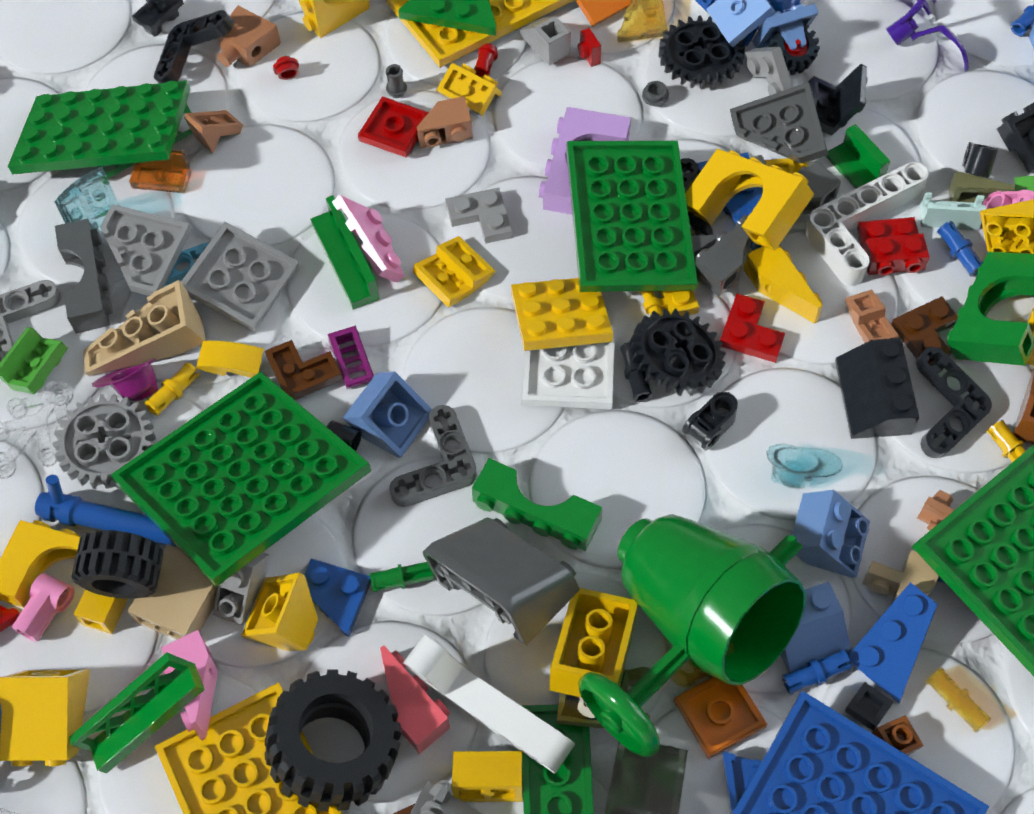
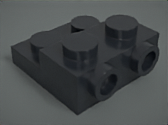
(1018, 135)

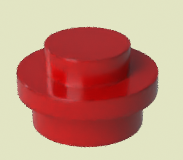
(286, 67)

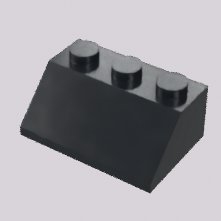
(877, 390)

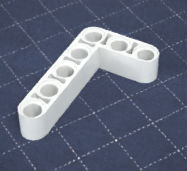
(832, 222)
(488, 705)

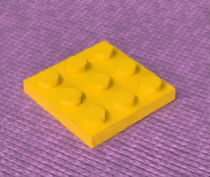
(559, 314)

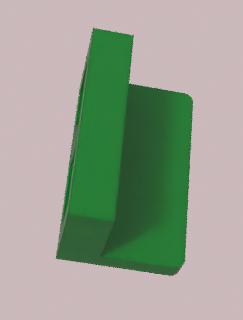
(858, 158)

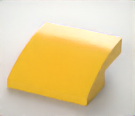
(453, 271)

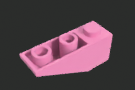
(194, 649)

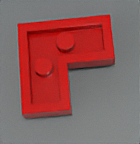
(745, 334)

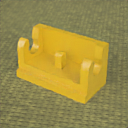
(487, 776)

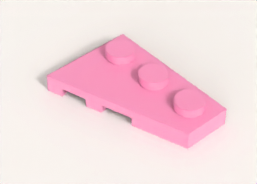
(377, 242)

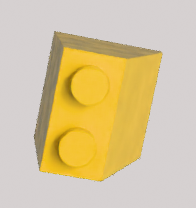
(41, 714)

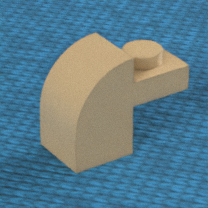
(891, 581)

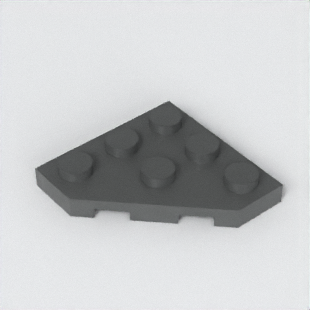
(783, 124)

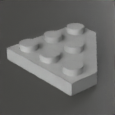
(144, 246)

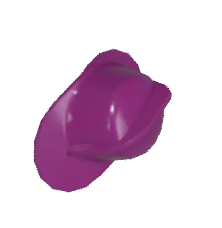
(131, 382)

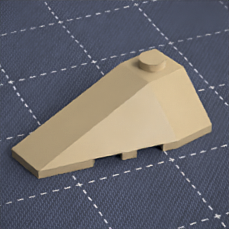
(158, 331)

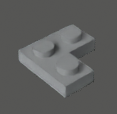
(769, 63)
(481, 207)

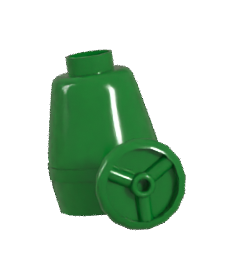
(700, 595)

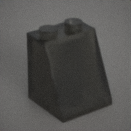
(647, 783)

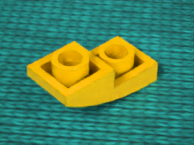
(232, 357)

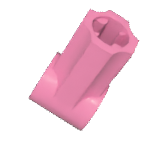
(46, 599)

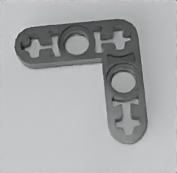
(450, 462)

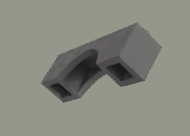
(86, 303)

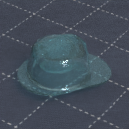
(801, 466)

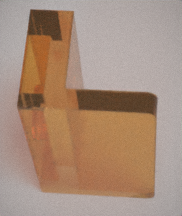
(162, 175)

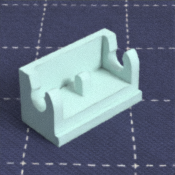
(963, 214)

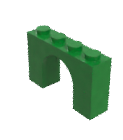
(988, 339)

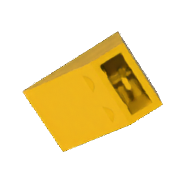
(1009, 227)

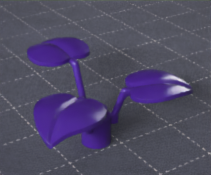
(906, 27)

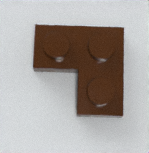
(921, 327)
(301, 377)

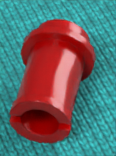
(487, 55)

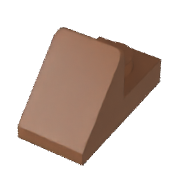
(211, 125)

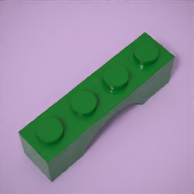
(570, 521)

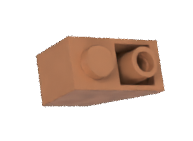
(445, 123)

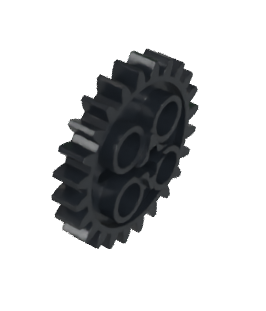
(699, 53)
(677, 352)

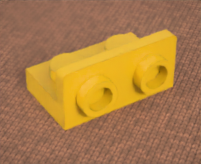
(463, 82)

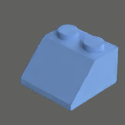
(389, 413)
(820, 630)

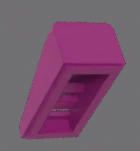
(344, 336)

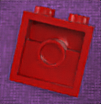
(893, 246)

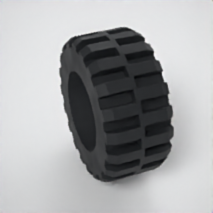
(324, 781)

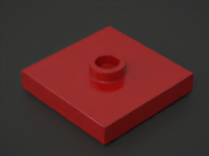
(392, 127)

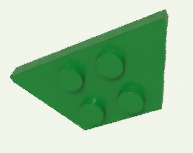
(457, 14)

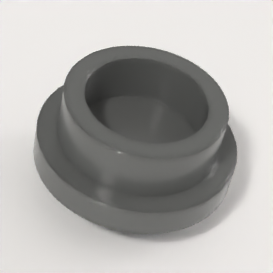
(655, 93)

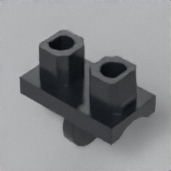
(155, 13)

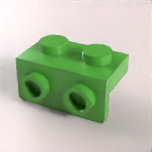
(30, 361)

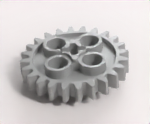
(104, 417)

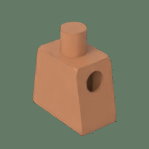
(248, 39)

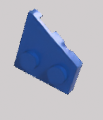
(337, 592)

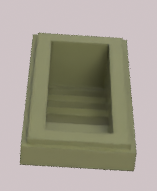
(967, 187)

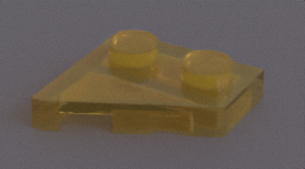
(643, 21)

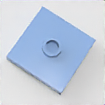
(739, 17)

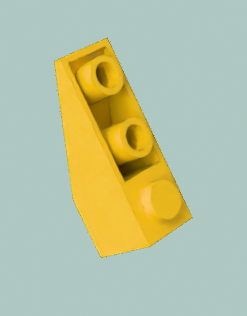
(781, 281)

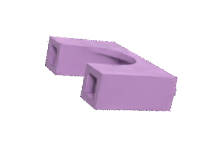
(576, 126)

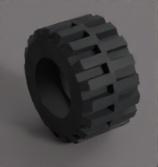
(117, 564)

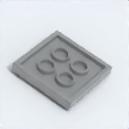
(239, 276)

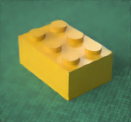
(593, 639)

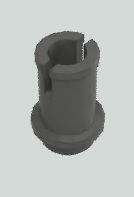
(396, 86)

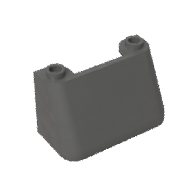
(503, 574)

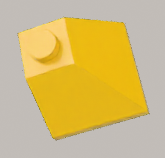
(283, 614)

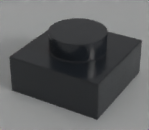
(869, 706)

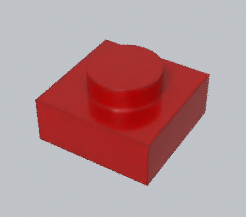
(589, 47)

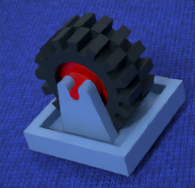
(791, 34)

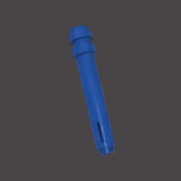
(73, 511)

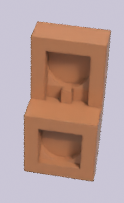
(869, 316)

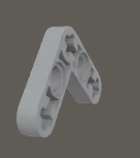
(29, 308)

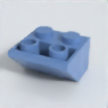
(830, 532)

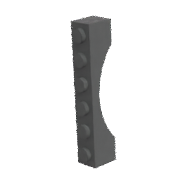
(721, 264)

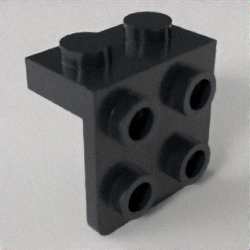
(840, 102)

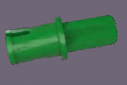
(400, 576)

